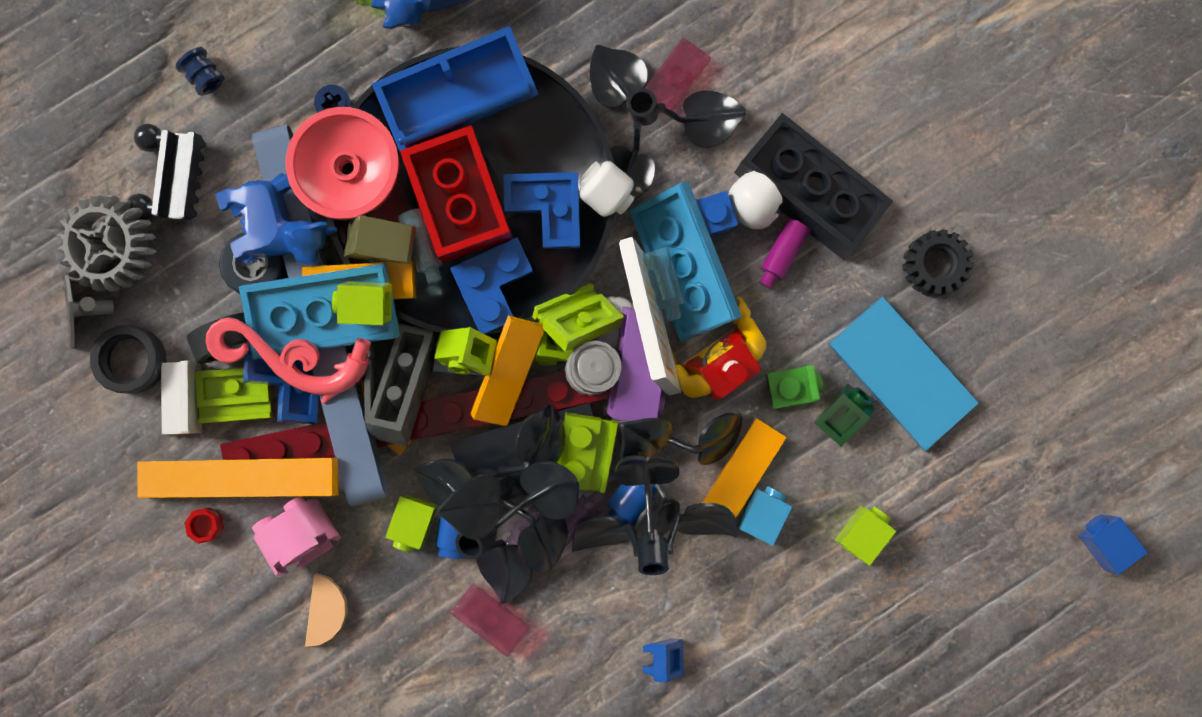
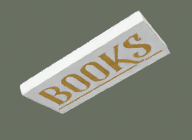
(649, 319)

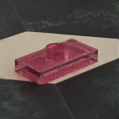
(678, 73)
(490, 619)

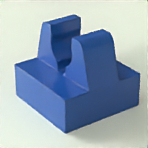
(667, 660)

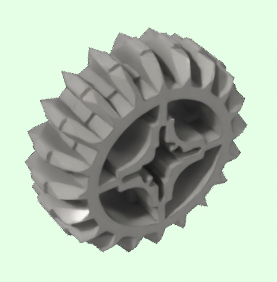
(122, 238)

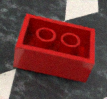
(456, 194)

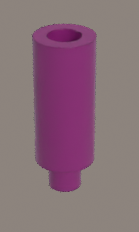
(783, 252)

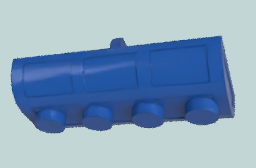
(455, 89)

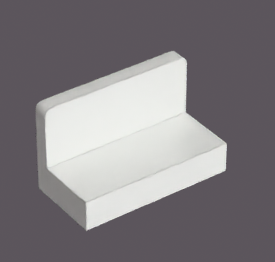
(179, 398)

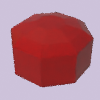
(204, 525)

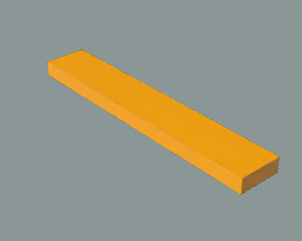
(238, 478)

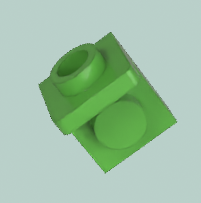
(794, 386)

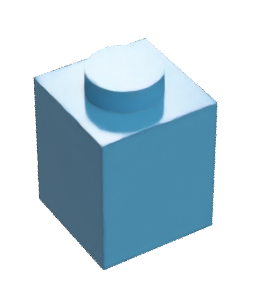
(765, 515)

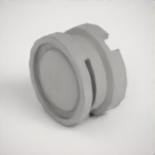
(593, 368)

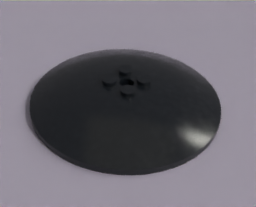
(535, 136)

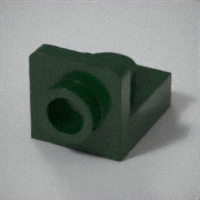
(845, 414)

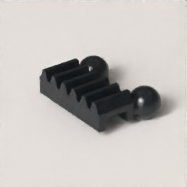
(175, 173)

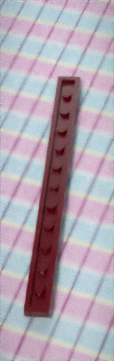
(434, 418)

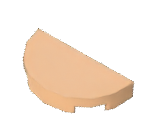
(326, 611)

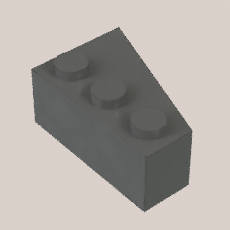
(397, 383)

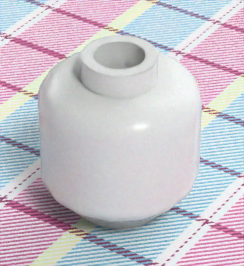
(606, 188)

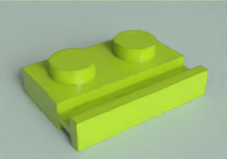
(578, 317)
(226, 398)
(588, 449)

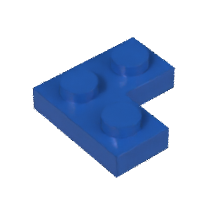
(553, 196)
(482, 280)
(293, 404)

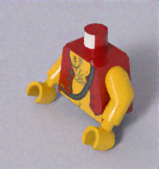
(724, 362)

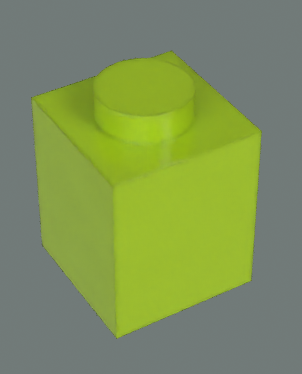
(363, 303)
(411, 523)
(866, 534)

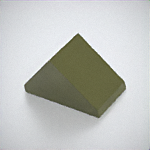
(379, 240)

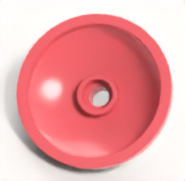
(327, 144)

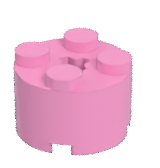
(295, 535)

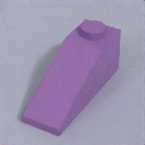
(634, 393)

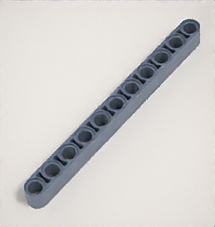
(345, 413)

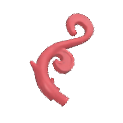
(284, 365)

